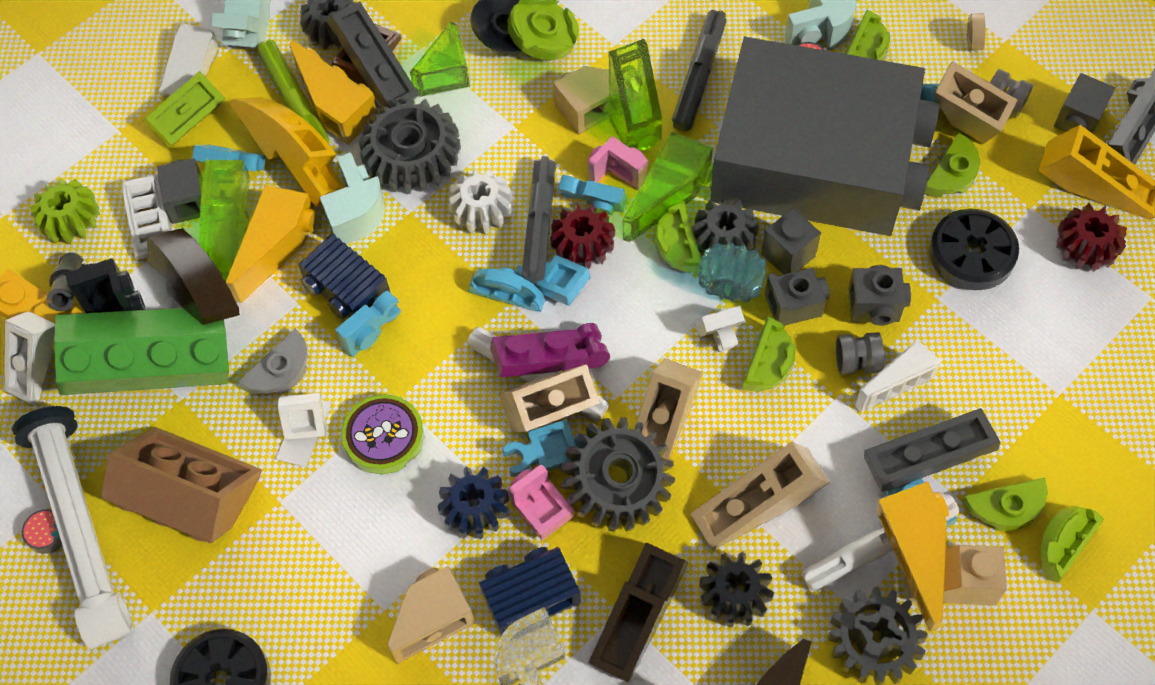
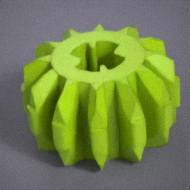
(65, 211)

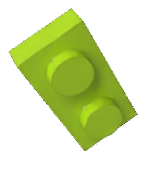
(184, 109)

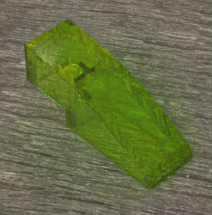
(223, 211)

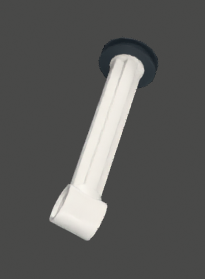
(101, 612)

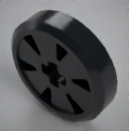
(971, 269)
(219, 650)

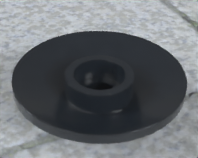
(491, 25)

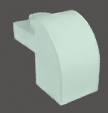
(823, 20)
(243, 22)
(358, 207)

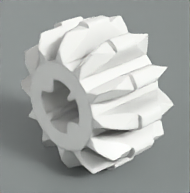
(480, 201)

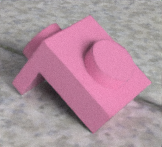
(619, 159)
(539, 502)

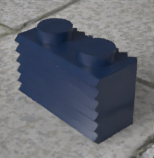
(341, 277)
(529, 586)

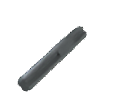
(699, 70)
(539, 220)

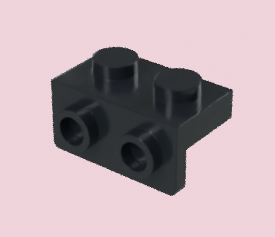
(104, 288)

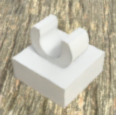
(721, 326)
(302, 416)

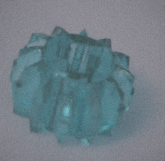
(732, 272)

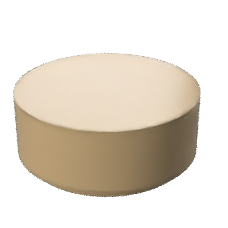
(976, 31)

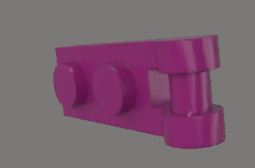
(549, 351)

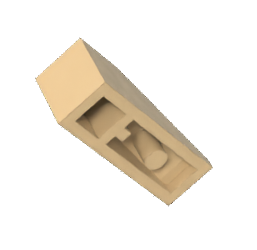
(760, 495)

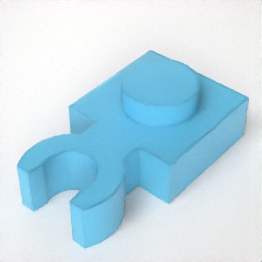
(212, 152)
(600, 195)
(562, 280)
(364, 326)
(545, 447)

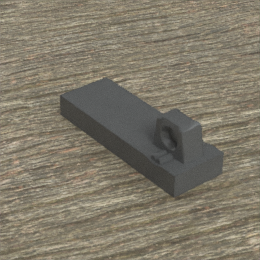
(372, 56)
(1139, 121)
(931, 450)

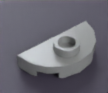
(279, 368)

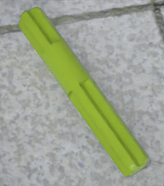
(287, 85)

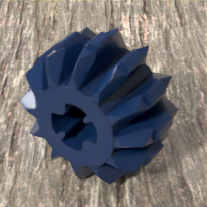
(457, 508)

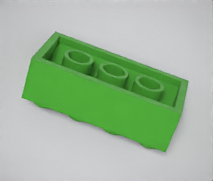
(138, 351)

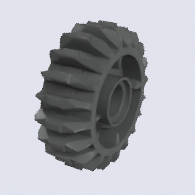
(387, 140)
(603, 495)

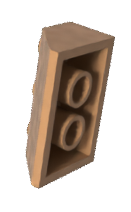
(179, 483)

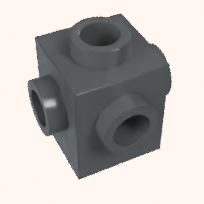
(878, 295)

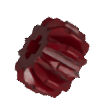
(582, 235)
(1091, 237)

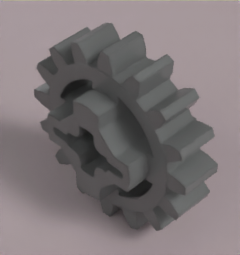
(893, 643)

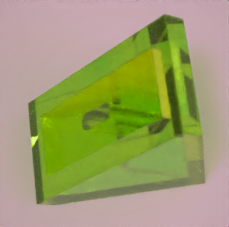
(442, 65)

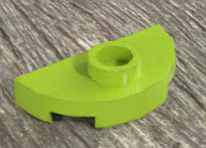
(870, 38)
(956, 169)
(676, 240)
(771, 359)
(1008, 506)
(1066, 538)

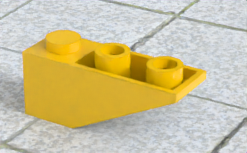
(336, 99)

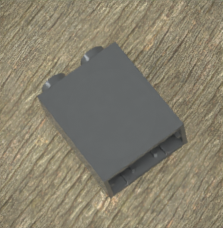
(823, 136)

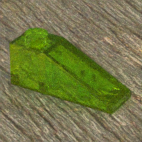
(634, 97)
(673, 178)

